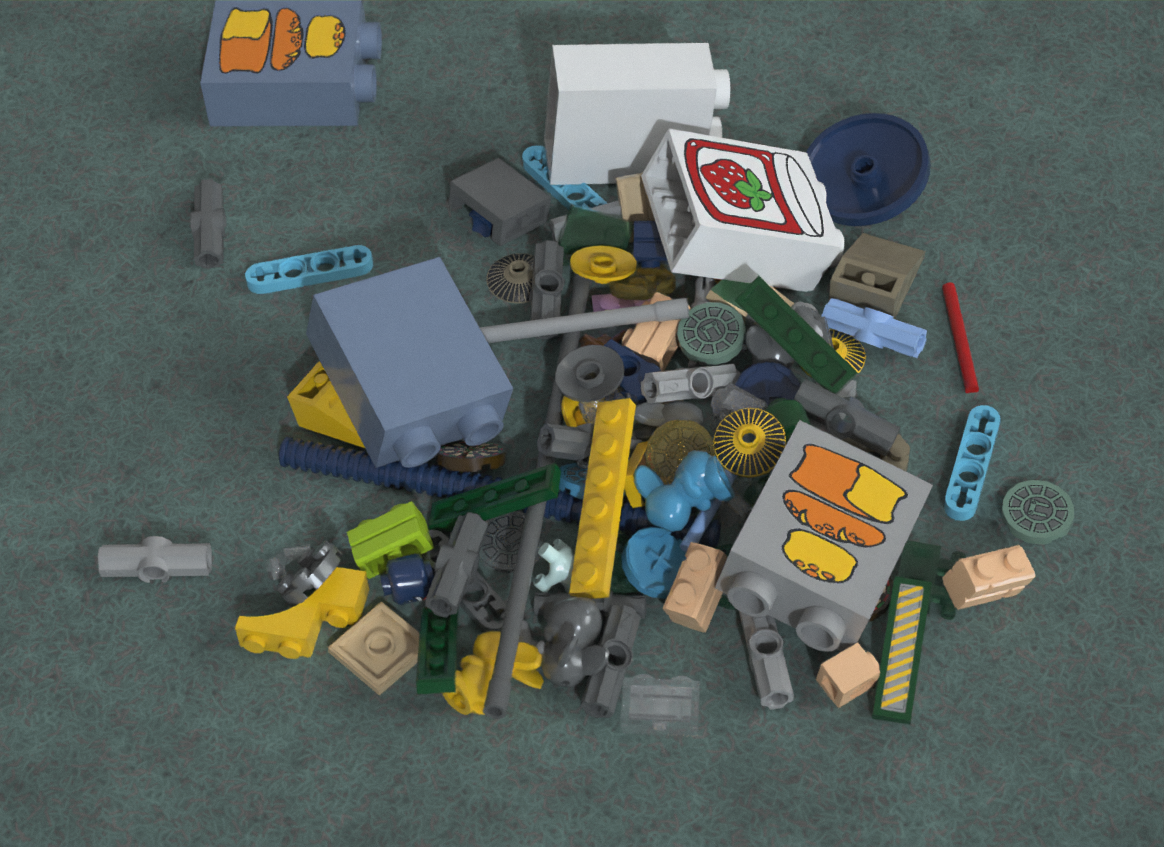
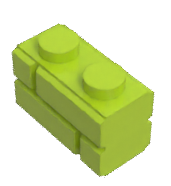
(389, 536)

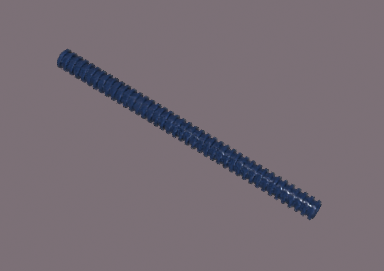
(449, 483)

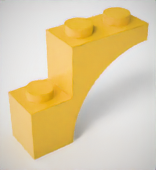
(296, 630)

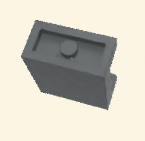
(502, 198)

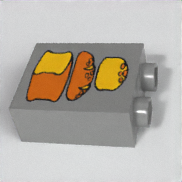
(822, 539)

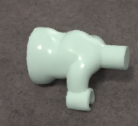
(560, 566)

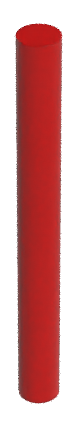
(960, 338)

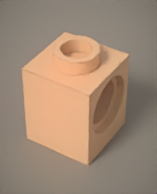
(848, 674)

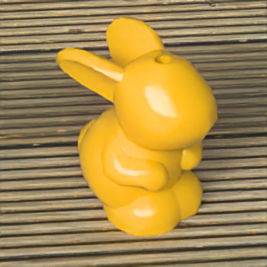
(478, 671)

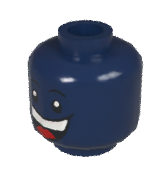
(407, 579)

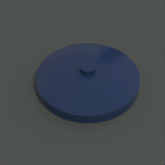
(870, 167)

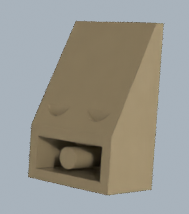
(876, 274)

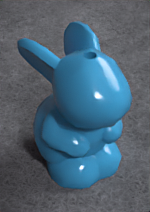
(694, 485)

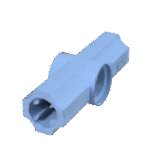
(874, 327)

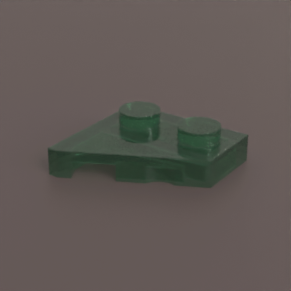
(592, 228)

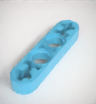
(560, 192)
(308, 265)
(972, 463)

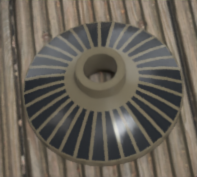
(508, 283)

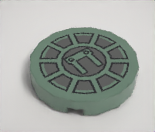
(712, 333)
(1037, 511)

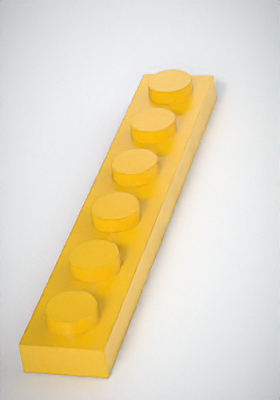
(602, 499)

